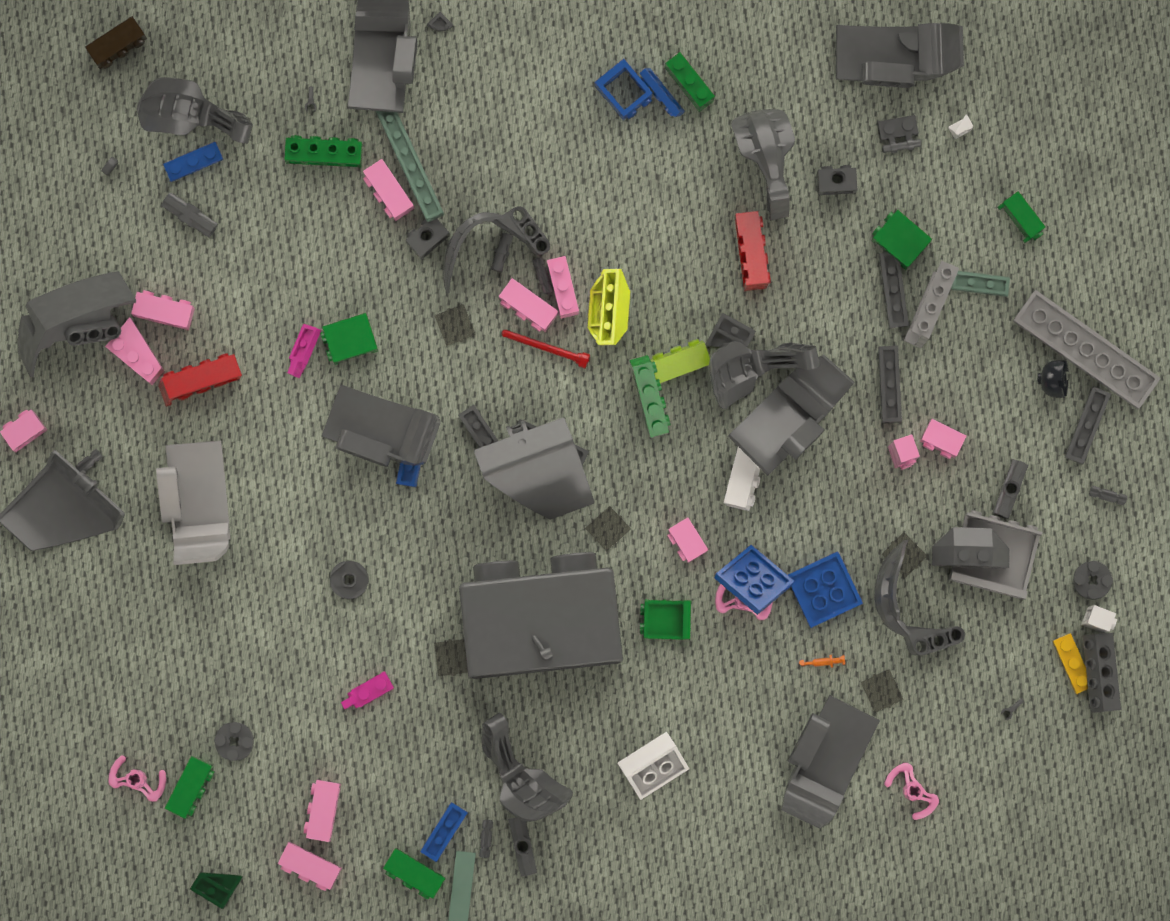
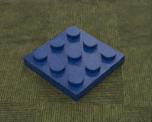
(754, 579)
(824, 589)

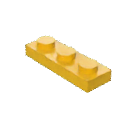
(1072, 662)

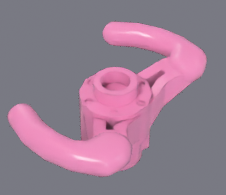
(724, 607)
(136, 780)
(913, 790)

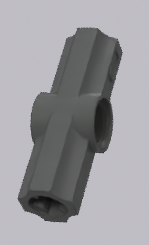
(189, 214)
(1014, 477)
(525, 859)

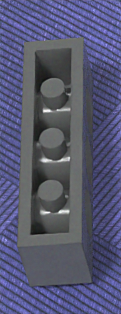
(1101, 672)

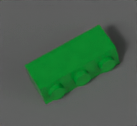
(689, 82)
(190, 787)
(413, 874)

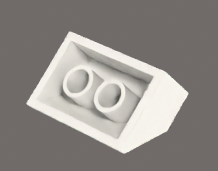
(653, 765)

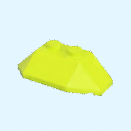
(609, 307)

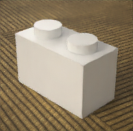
(1099, 619)

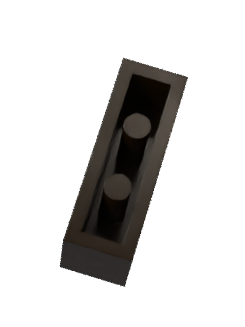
(116, 43)

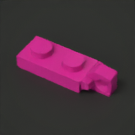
(303, 349)
(368, 691)

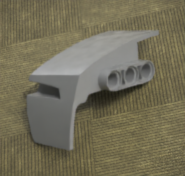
(195, 501)

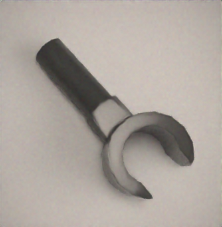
(310, 99)
(545, 653)
(1012, 708)

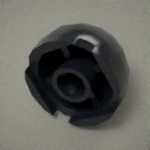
(1054, 379)

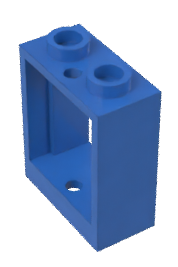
(611, 75)

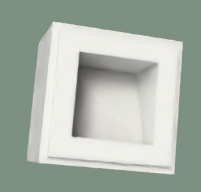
(961, 127)

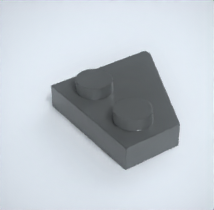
(729, 330)

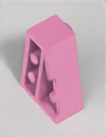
(135, 352)

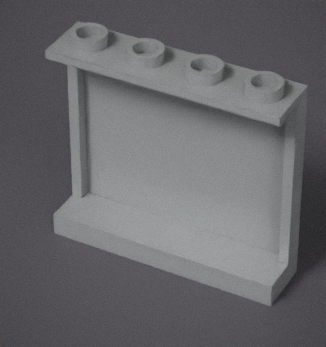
(931, 304)
(1022, 546)

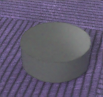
(109, 166)

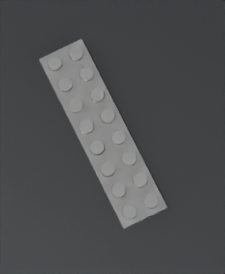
(1086, 349)

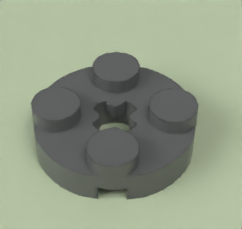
(1092, 569)
(338, 578)
(245, 741)

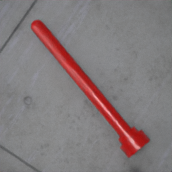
(580, 358)

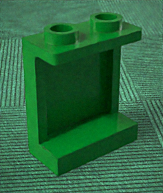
(901, 238)
(349, 338)
(666, 619)

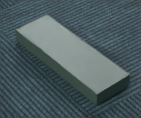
(981, 283)

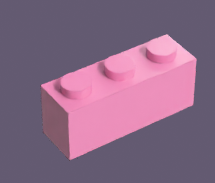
(387, 190)
(562, 287)
(528, 305)
(163, 310)
(904, 452)
(322, 810)
(309, 866)

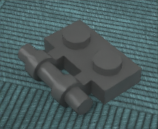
(899, 128)

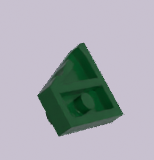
(216, 887)

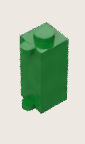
(1023, 217)

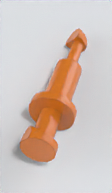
(824, 661)

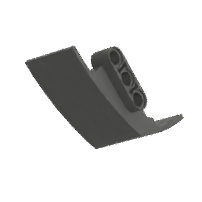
(382, 56)
(881, 60)
(74, 314)
(791, 415)
(380, 428)
(826, 761)

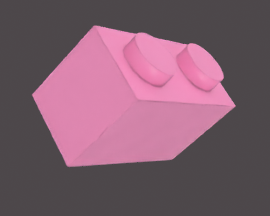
(23, 430)
(943, 439)
(687, 540)

